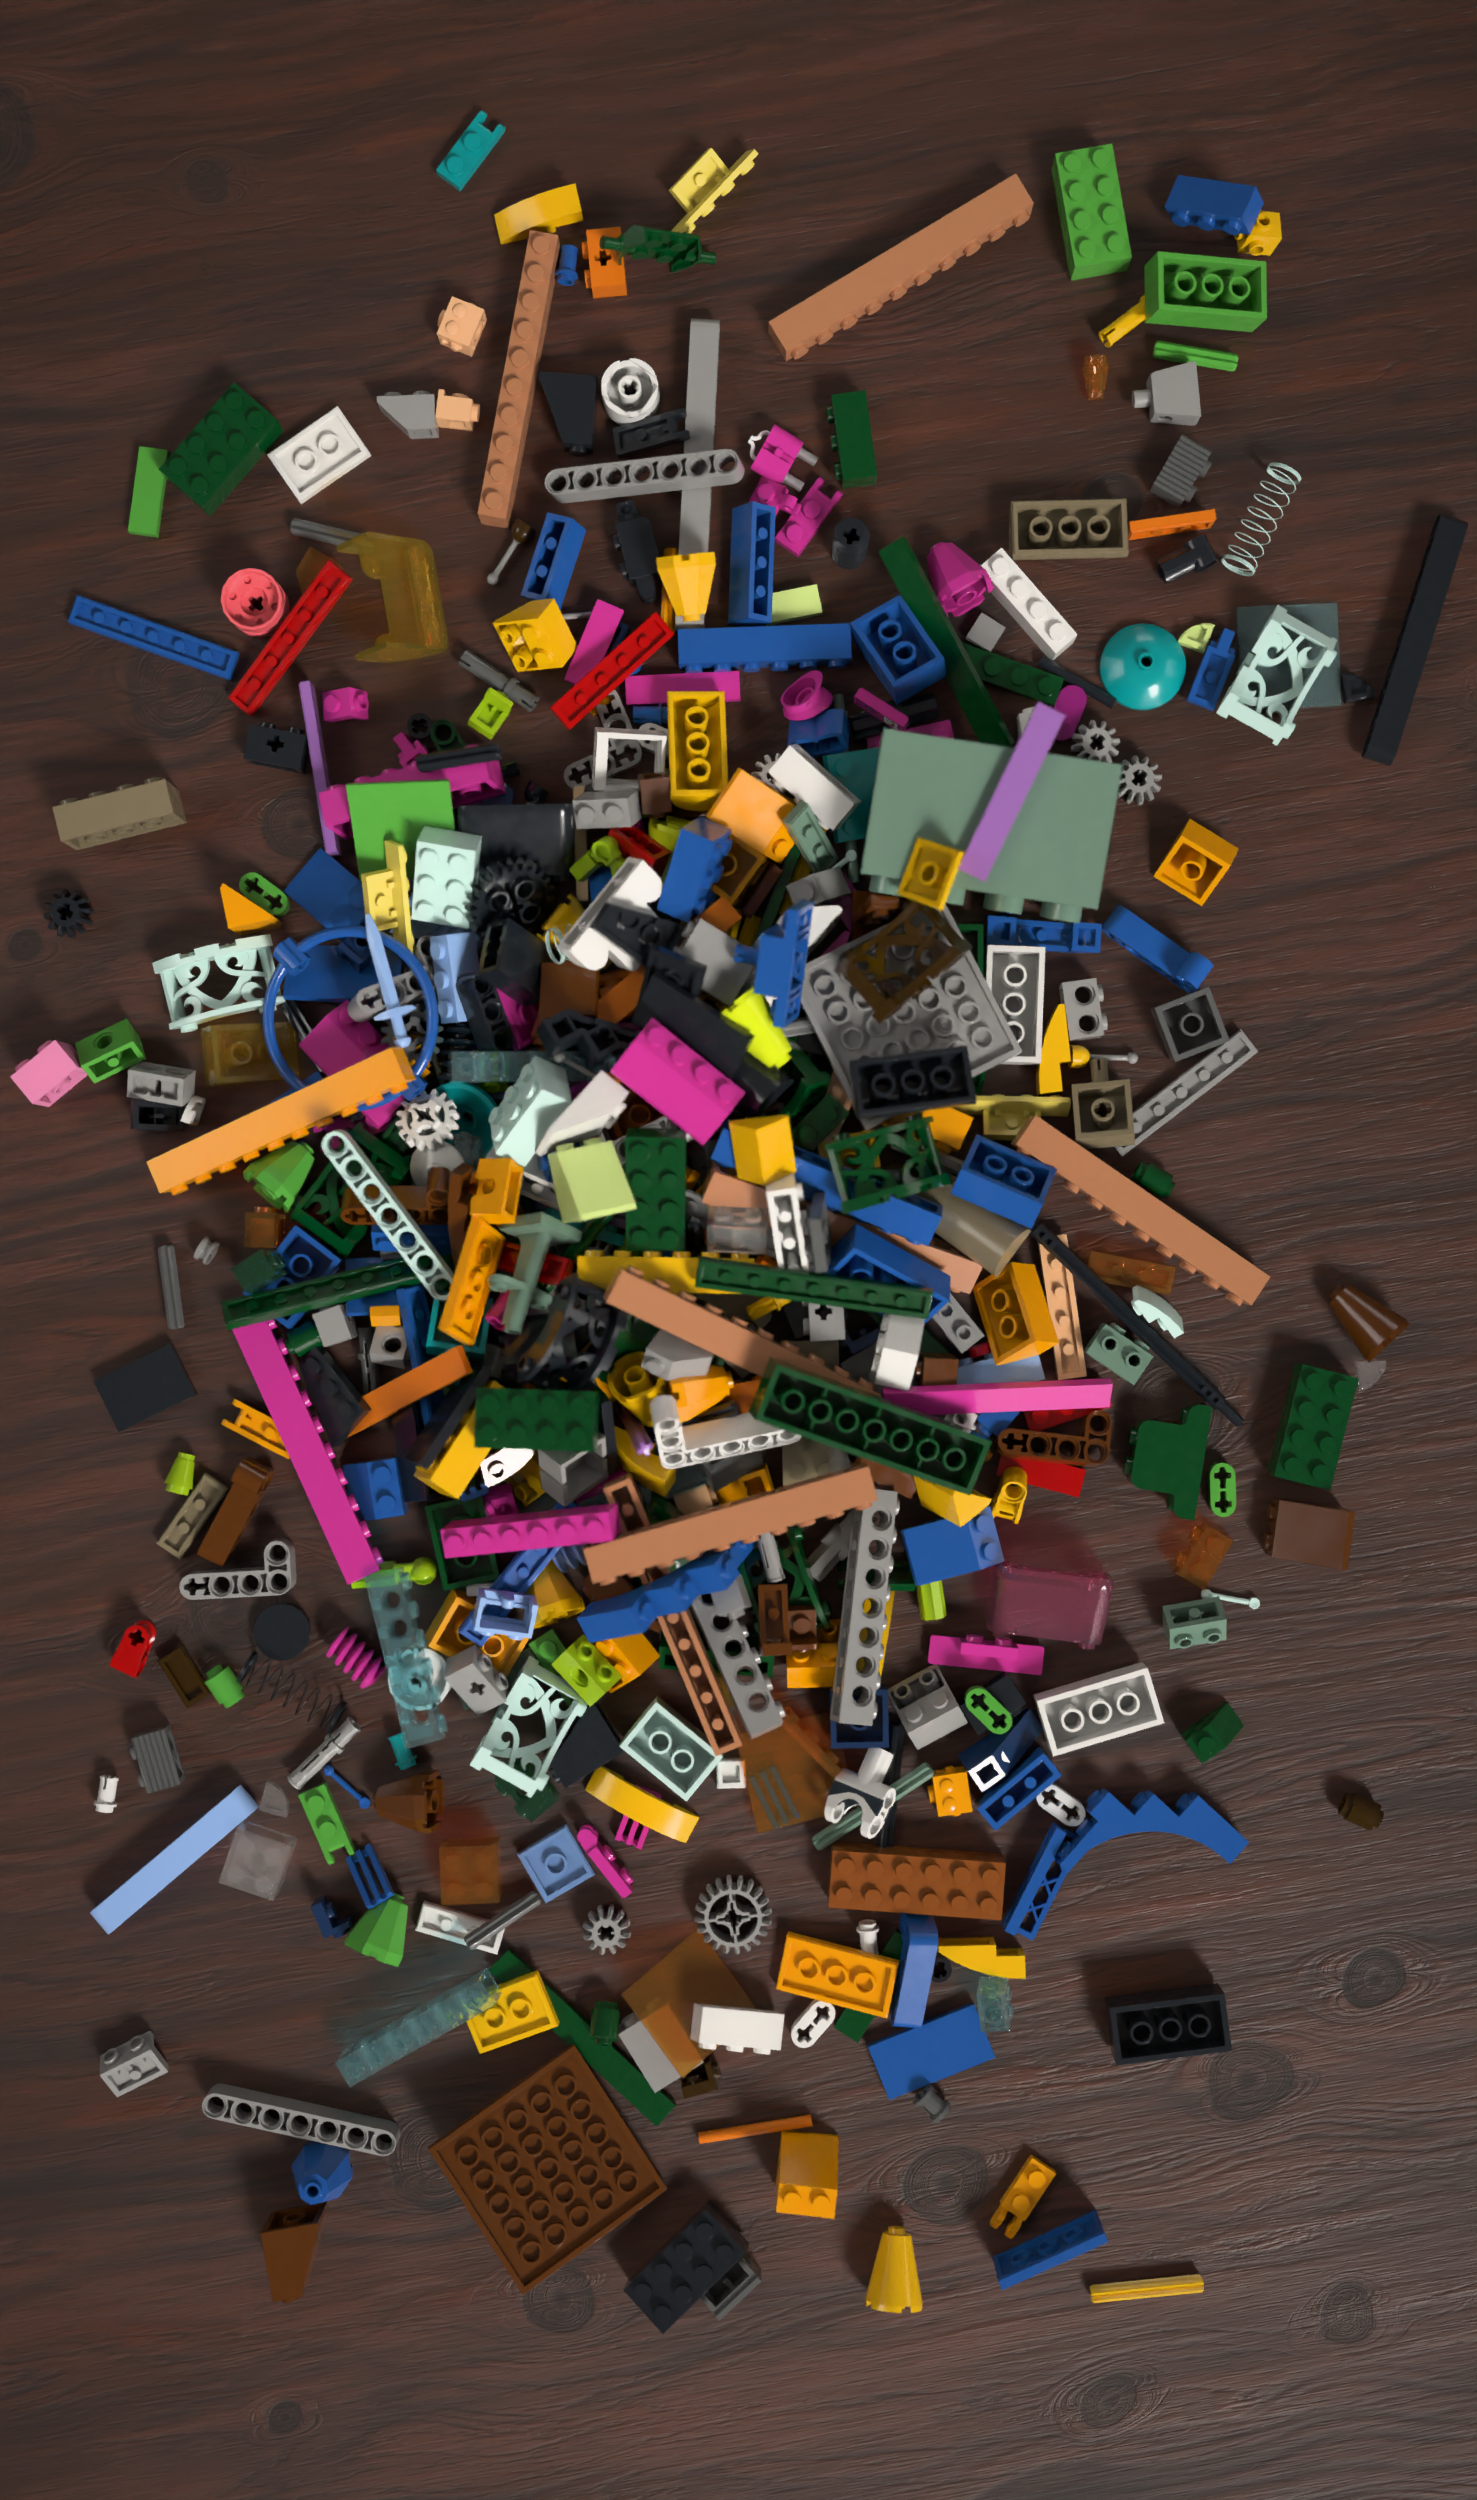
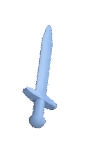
(394, 1011)

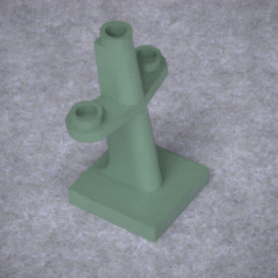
(536, 1235)

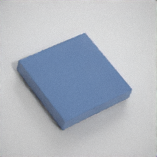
(556, 1863)

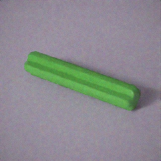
(1202, 356)

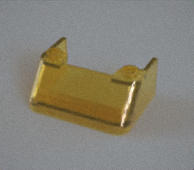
(409, 596)

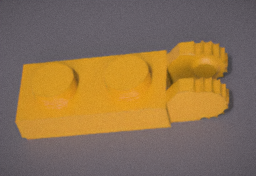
(1023, 2194)

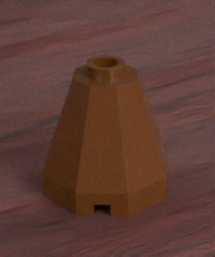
(412, 1801)

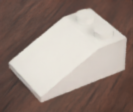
(587, 1115)

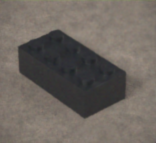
(1168, 2024)
(686, 2266)

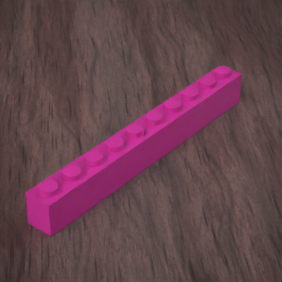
(308, 1451)

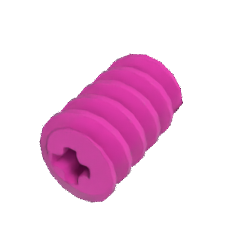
(355, 1658)

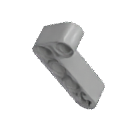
(358, 1007)
(238, 1577)

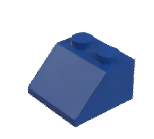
(376, 1488)

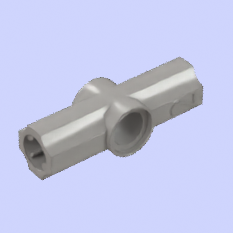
(833, 1548)

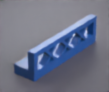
(1033, 1880)

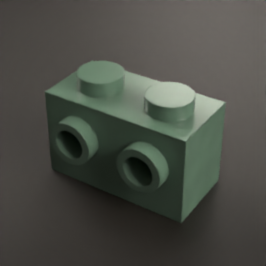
(1118, 1353)
(1194, 1623)

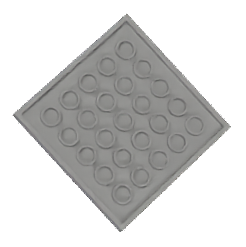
(947, 1014)

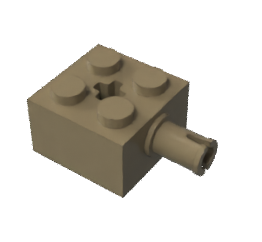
(1100, 1097)

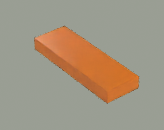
(1171, 524)

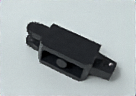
(639, 550)

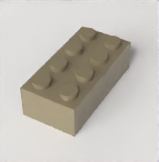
(119, 813)

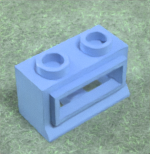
(512, 1628)

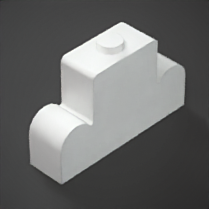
(629, 888)

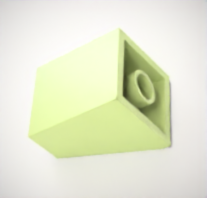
(589, 1181)

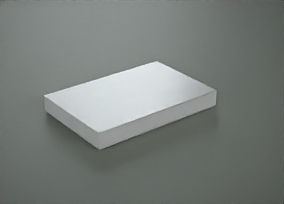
(319, 455)

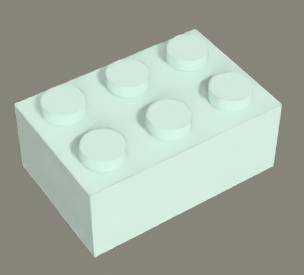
(444, 874)
(529, 1110)
(670, 1748)

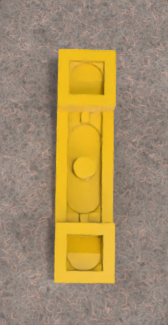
(641, 1805)

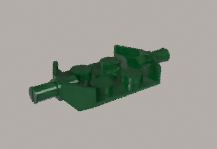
(642, 242)

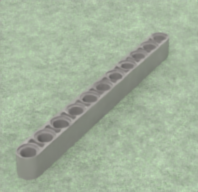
(701, 425)

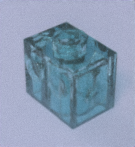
(994, 2004)

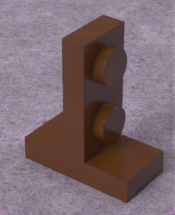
(870, 911)
(773, 1620)

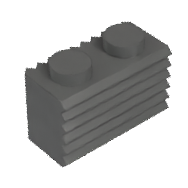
(1180, 472)
(157, 1759)

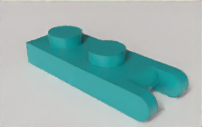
(469, 152)

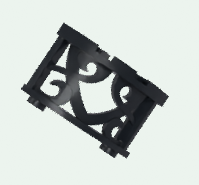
(561, 1321)

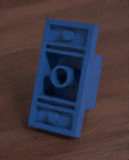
(782, 962)

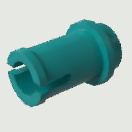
(403, 1756)

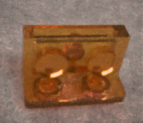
(1202, 1555)

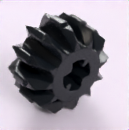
(71, 902)

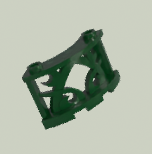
(807, 1090)
(865, 1193)
(352, 1233)
(802, 1577)

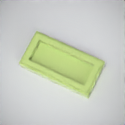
(795, 604)

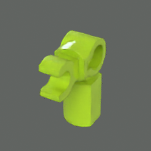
(603, 851)

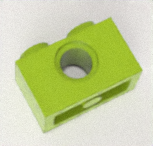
(586, 1670)

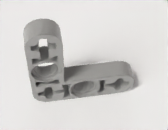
(616, 745)

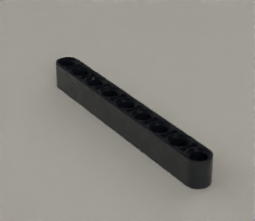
(1414, 639)

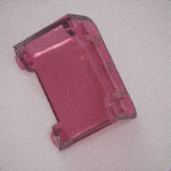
(1049, 1604)

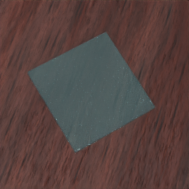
(1278, 679)

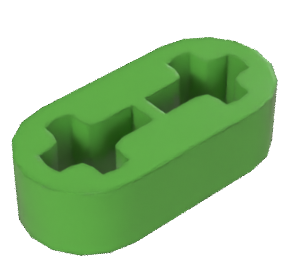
(261, 899)
(1228, 1489)
(992, 1705)

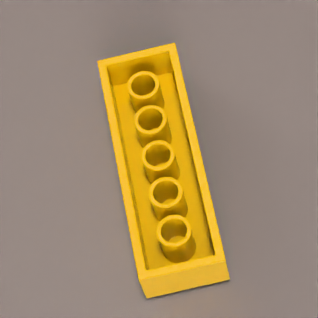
(675, 1270)

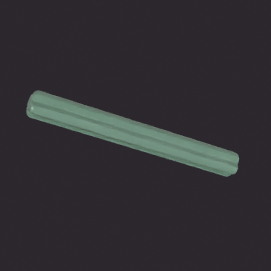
(853, 1818)

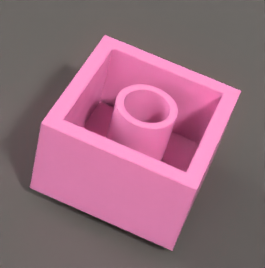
(49, 1073)

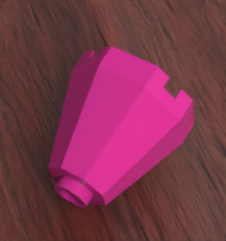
(957, 578)

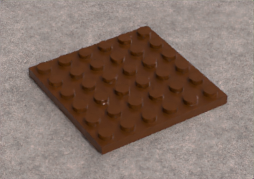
(547, 2168)

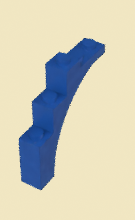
(670, 1594)
(1148, 1814)

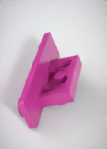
(986, 1654)

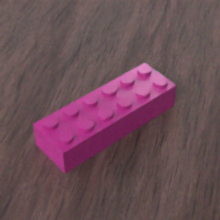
(467, 786)

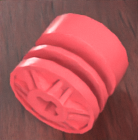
(243, 591)

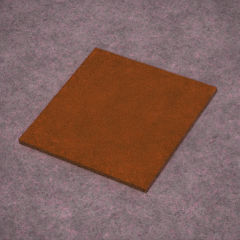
(785, 1776)
(667, 1996)

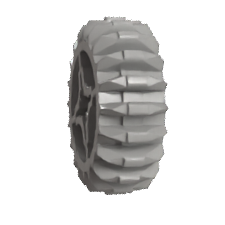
(743, 1912)

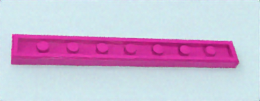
(1004, 1396)

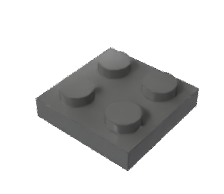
(819, 1228)

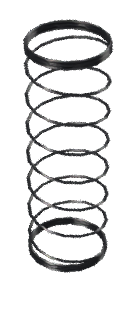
(249, 1663)

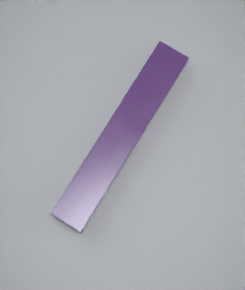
(318, 759)
(1011, 791)

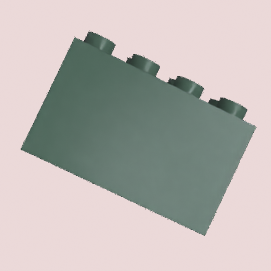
(940, 793)

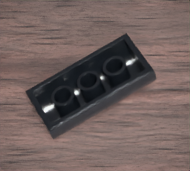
(759, 1082)
(911, 1082)

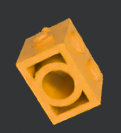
(950, 1791)

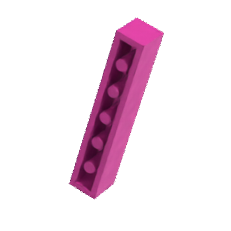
(531, 1530)

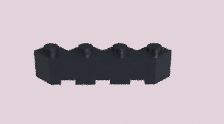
(594, 1038)

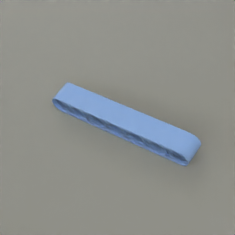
(174, 1859)

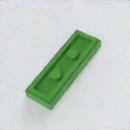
(148, 492)

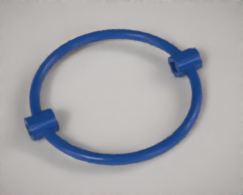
(294, 959)

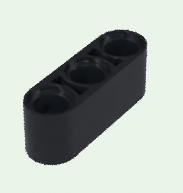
(484, 1013)

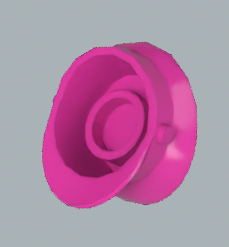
(806, 697)

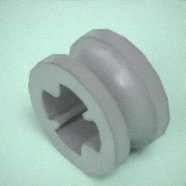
(206, 1250)

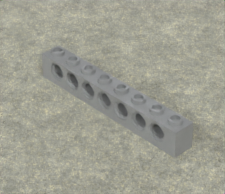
(854, 1619)

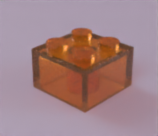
(470, 1871)

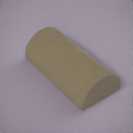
(1068, 529)
(975, 1230)

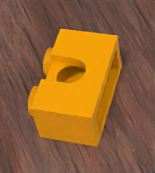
(500, 1204)

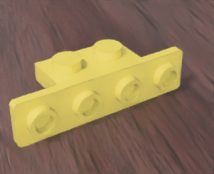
(704, 183)
(387, 895)
(1006, 1115)

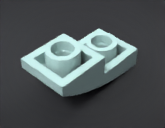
(1154, 1307)

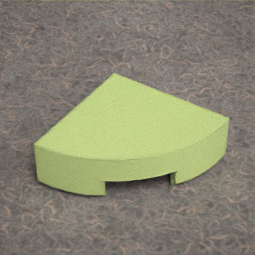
(1197, 637)

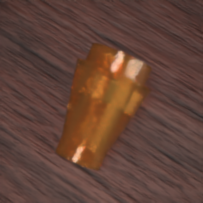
(1095, 375)

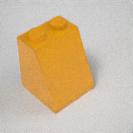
(807, 2174)

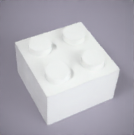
(897, 1350)

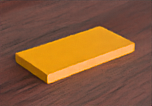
(470, 1285)
(837, 1974)

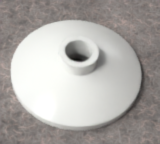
(441, 1157)

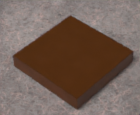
(568, 987)

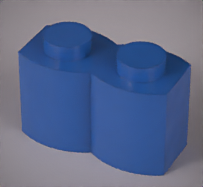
(822, 734)

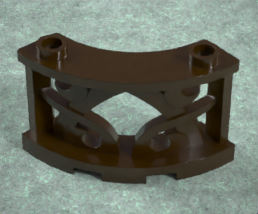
(887, 999)

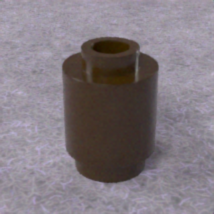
(1360, 1811)

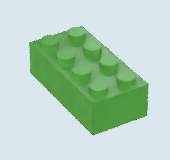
(1091, 212)
(1205, 291)

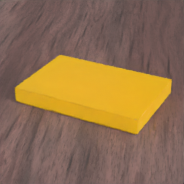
(518, 2013)

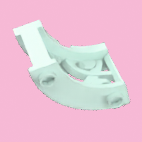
(1274, 636)
(179, 968)
(492, 1744)

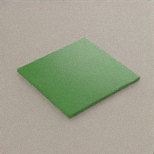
(398, 814)

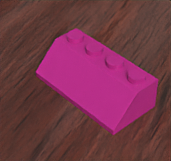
(343, 1043)
(677, 1082)

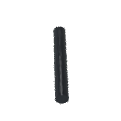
(1073, 679)

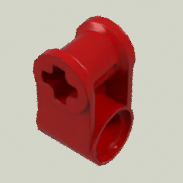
(132, 1652)

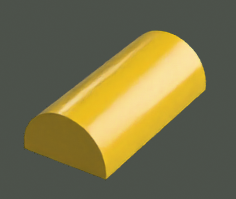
(697, 748)

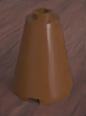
(1366, 1320)

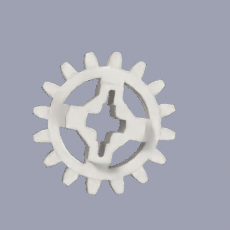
(425, 1132)

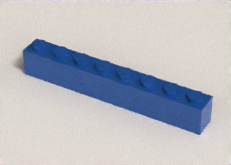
(906, 1216)

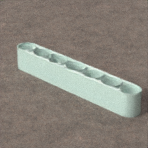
(377, 1206)

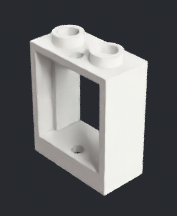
(600, 756)

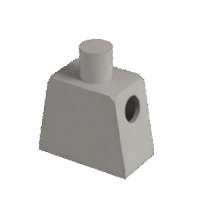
(1171, 395)

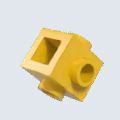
(1263, 237)

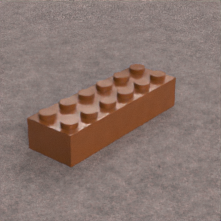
(916, 1880)

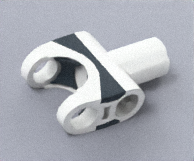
(864, 1790)

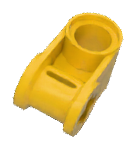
(1009, 1499)

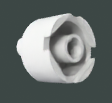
(629, 377)

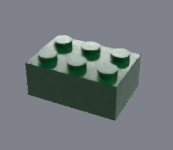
(463, 1570)

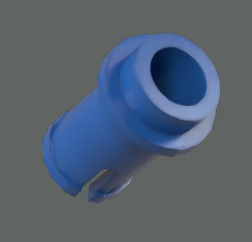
(567, 265)
(650, 714)

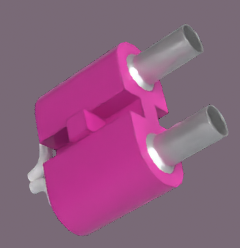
(778, 456)

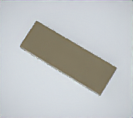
(193, 1515)

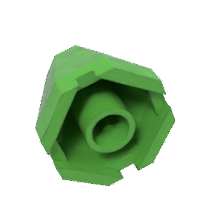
(282, 1174)
(381, 1931)

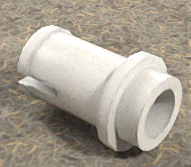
(106, 1794)
(868, 1935)

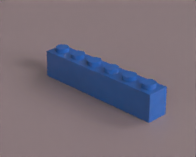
(765, 647)

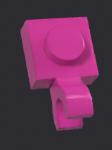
(775, 495)

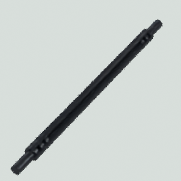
(1132, 1320)

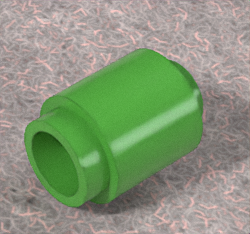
(224, 1685)

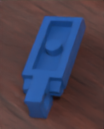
(1212, 672)

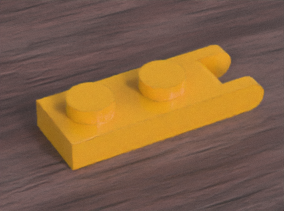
(257, 1427)

